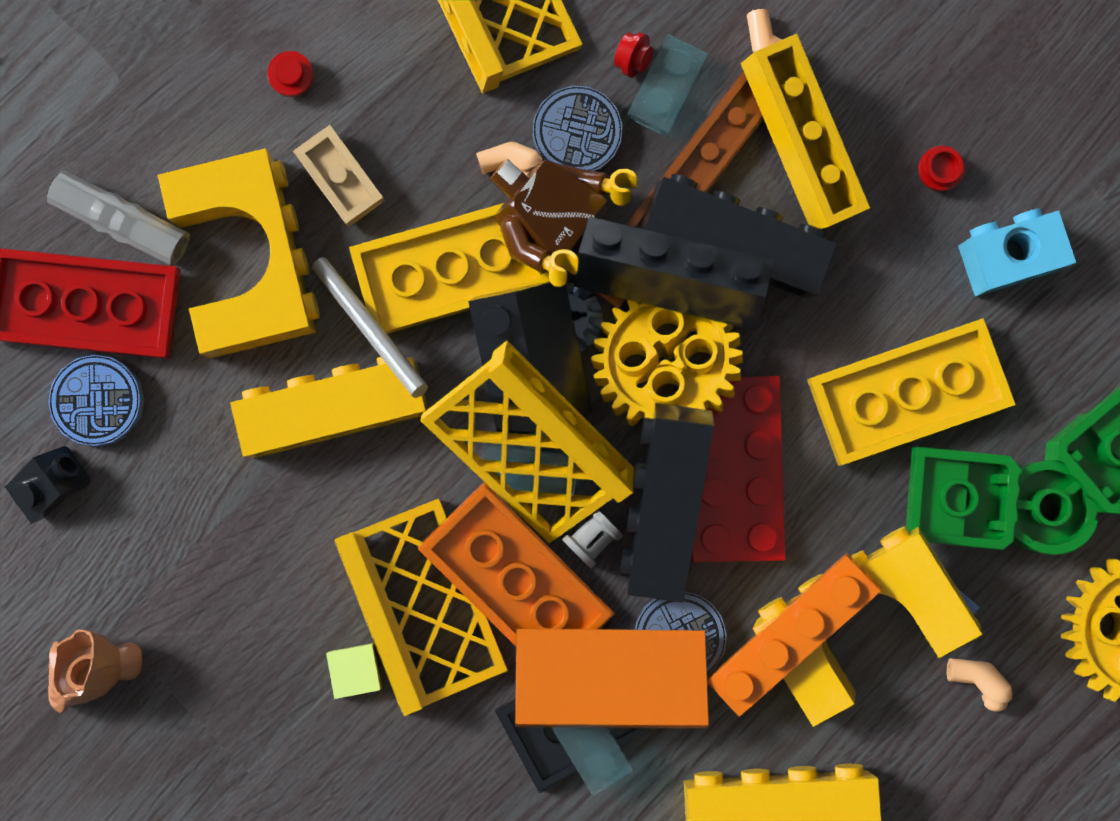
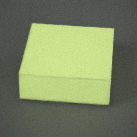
(354, 670)

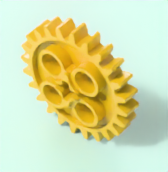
(637, 335)
(1097, 652)

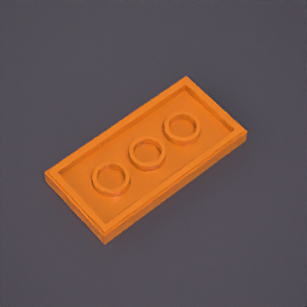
(510, 569)
(611, 678)

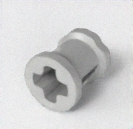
(592, 537)

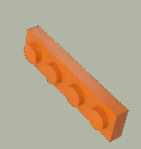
(793, 634)

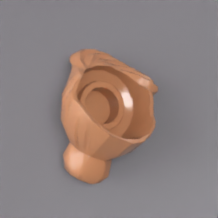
(88, 667)

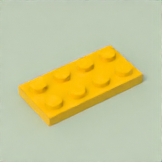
(437, 269)
(911, 392)

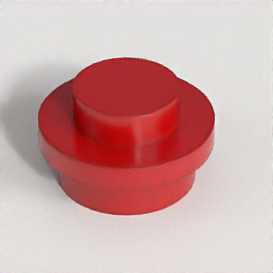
(633, 54)
(290, 74)
(941, 168)

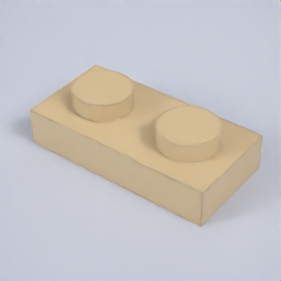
(339, 176)

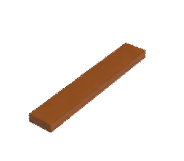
(710, 148)

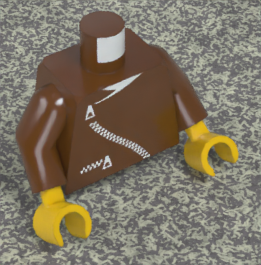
(551, 211)

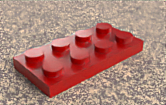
(87, 303)
(744, 478)

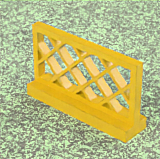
(482, 51)
(556, 418)
(384, 625)

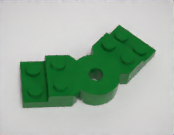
(994, 502)

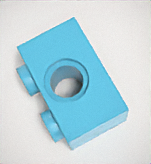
(1043, 247)

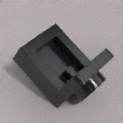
(47, 482)

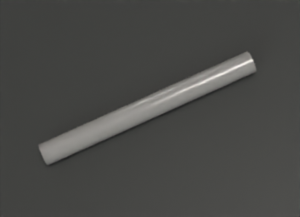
(370, 328)

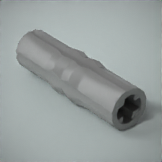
(118, 218)

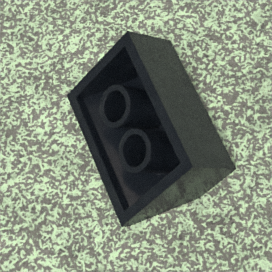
(542, 329)

